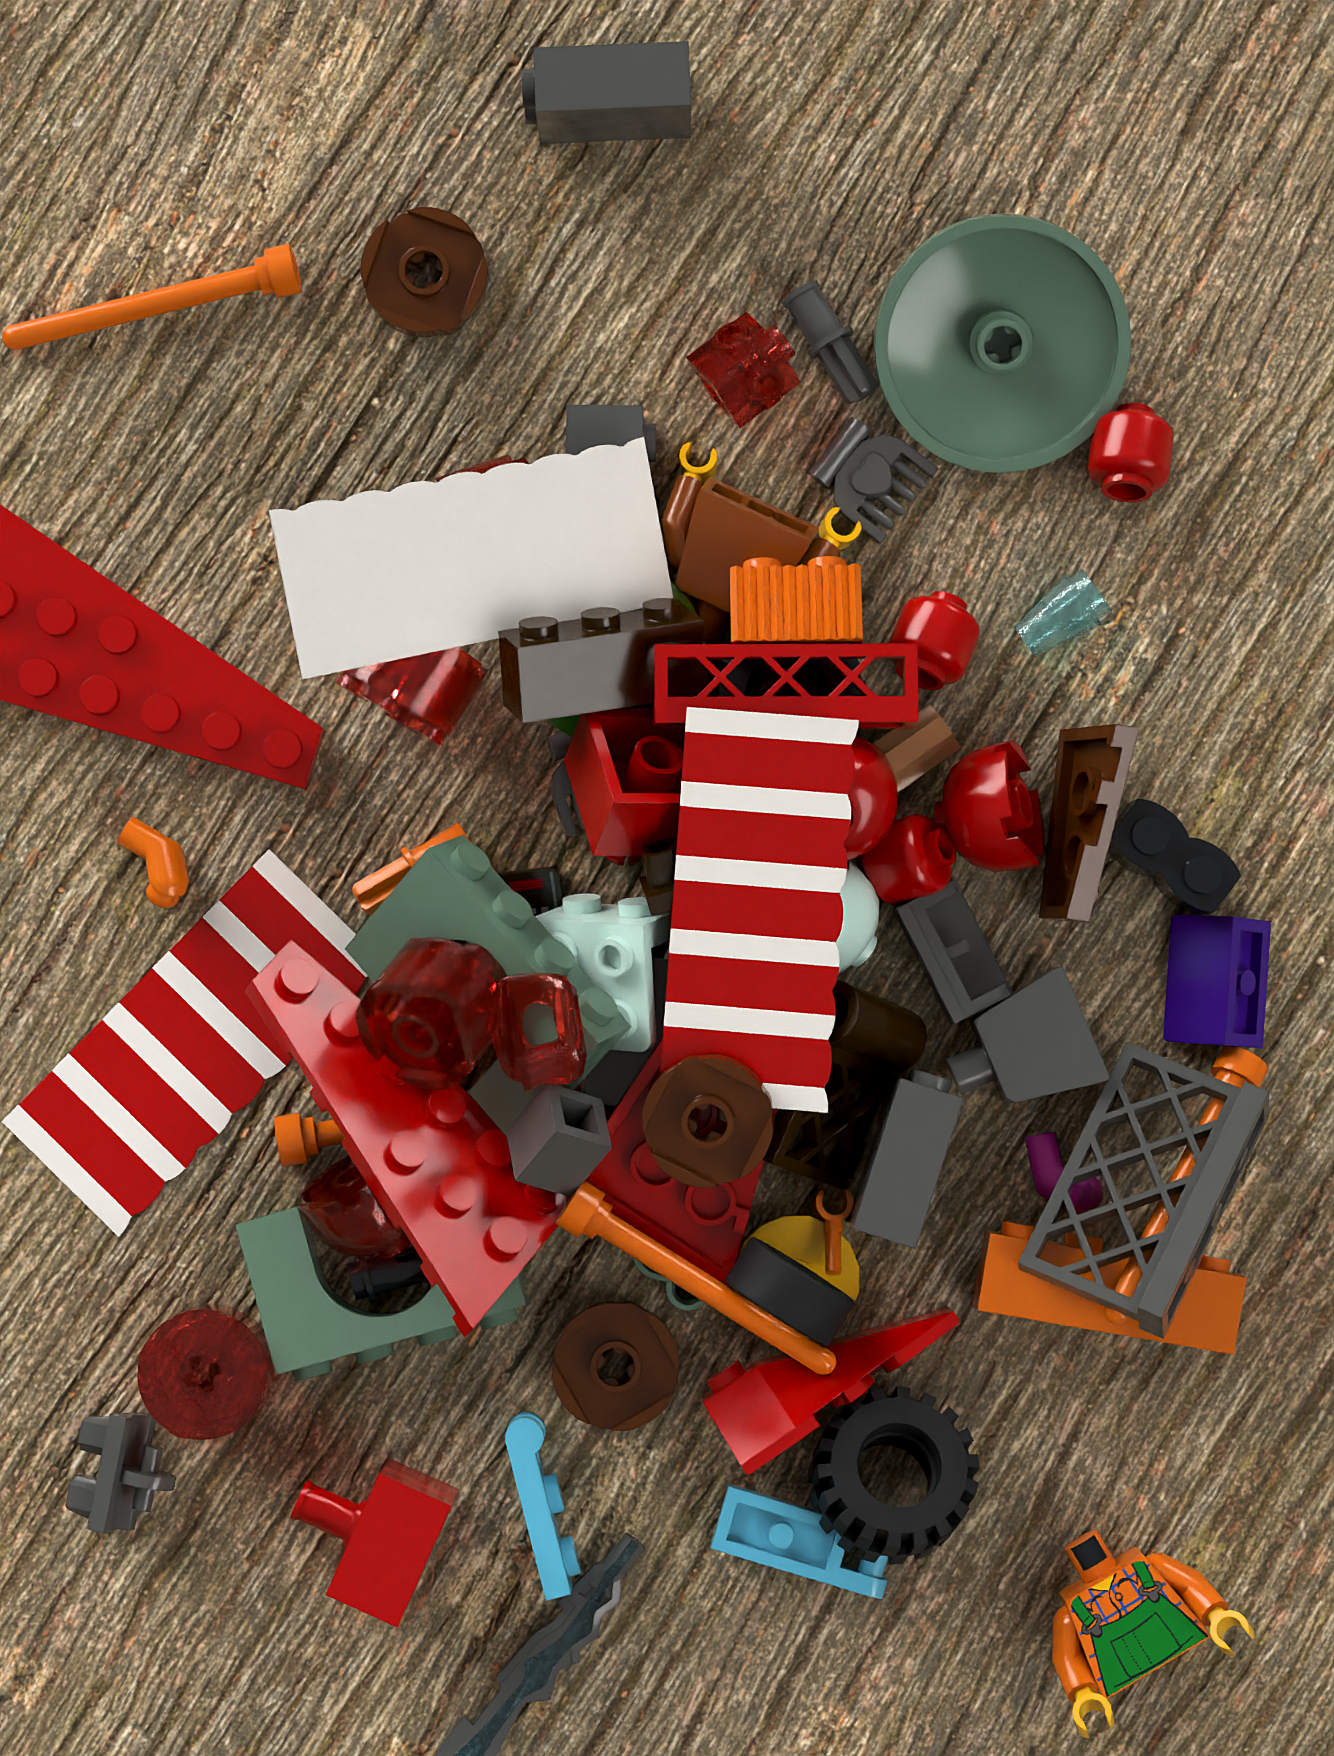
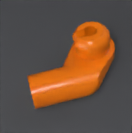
(164, 862)

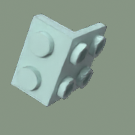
(616, 954)

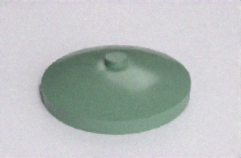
(1002, 343)

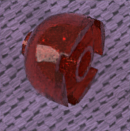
(348, 1214)

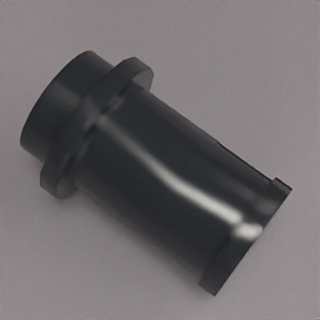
(382, 1275)

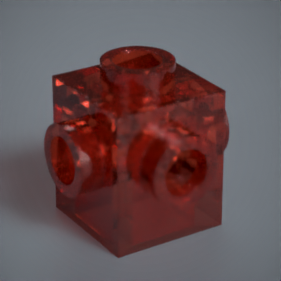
(745, 368)

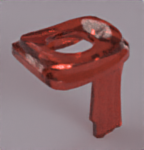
(546, 1063)

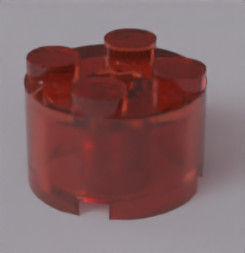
(420, 691)
(431, 1011)
(195, 1407)

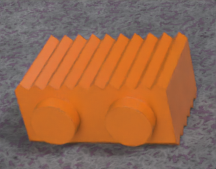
(796, 603)

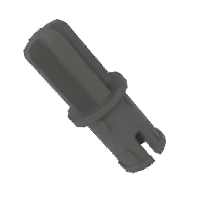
(830, 342)

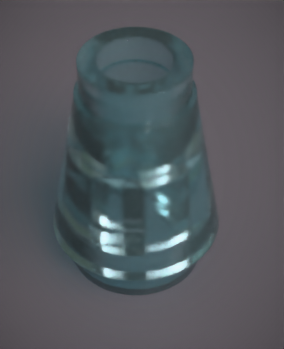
(1063, 613)

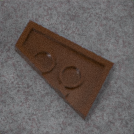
(1084, 809)

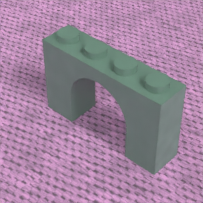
(462, 898)
(313, 1324)

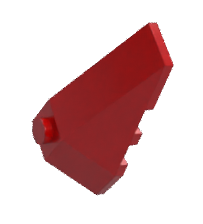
(780, 1399)

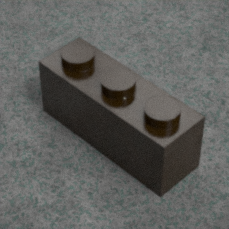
(596, 660)

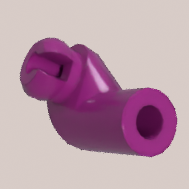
(1047, 1168)

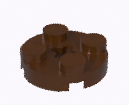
(407, 240)
(720, 1155)
(605, 1401)

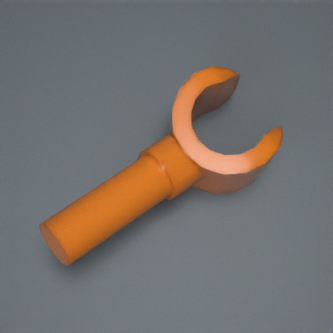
(832, 1229)

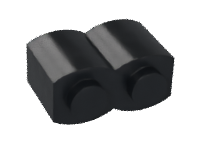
(1184, 868)

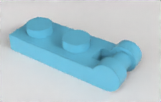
(540, 1501)
(790, 1540)

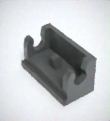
(953, 952)

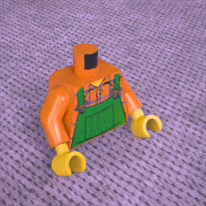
(1129, 1621)

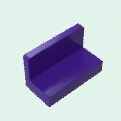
(1217, 980)

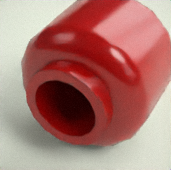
(1131, 453)
(943, 634)
(910, 861)

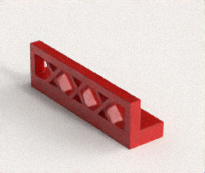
(869, 709)

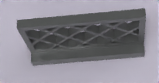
(1197, 1210)

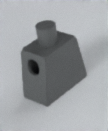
(1031, 1044)

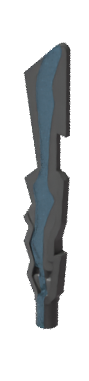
(553, 1647)

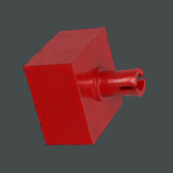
(625, 781)
(383, 1537)

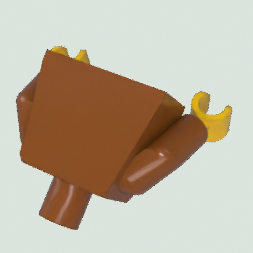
(722, 527)

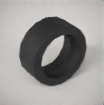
(789, 1291)

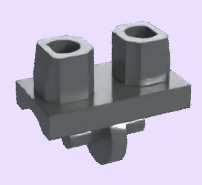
(125, 1473)

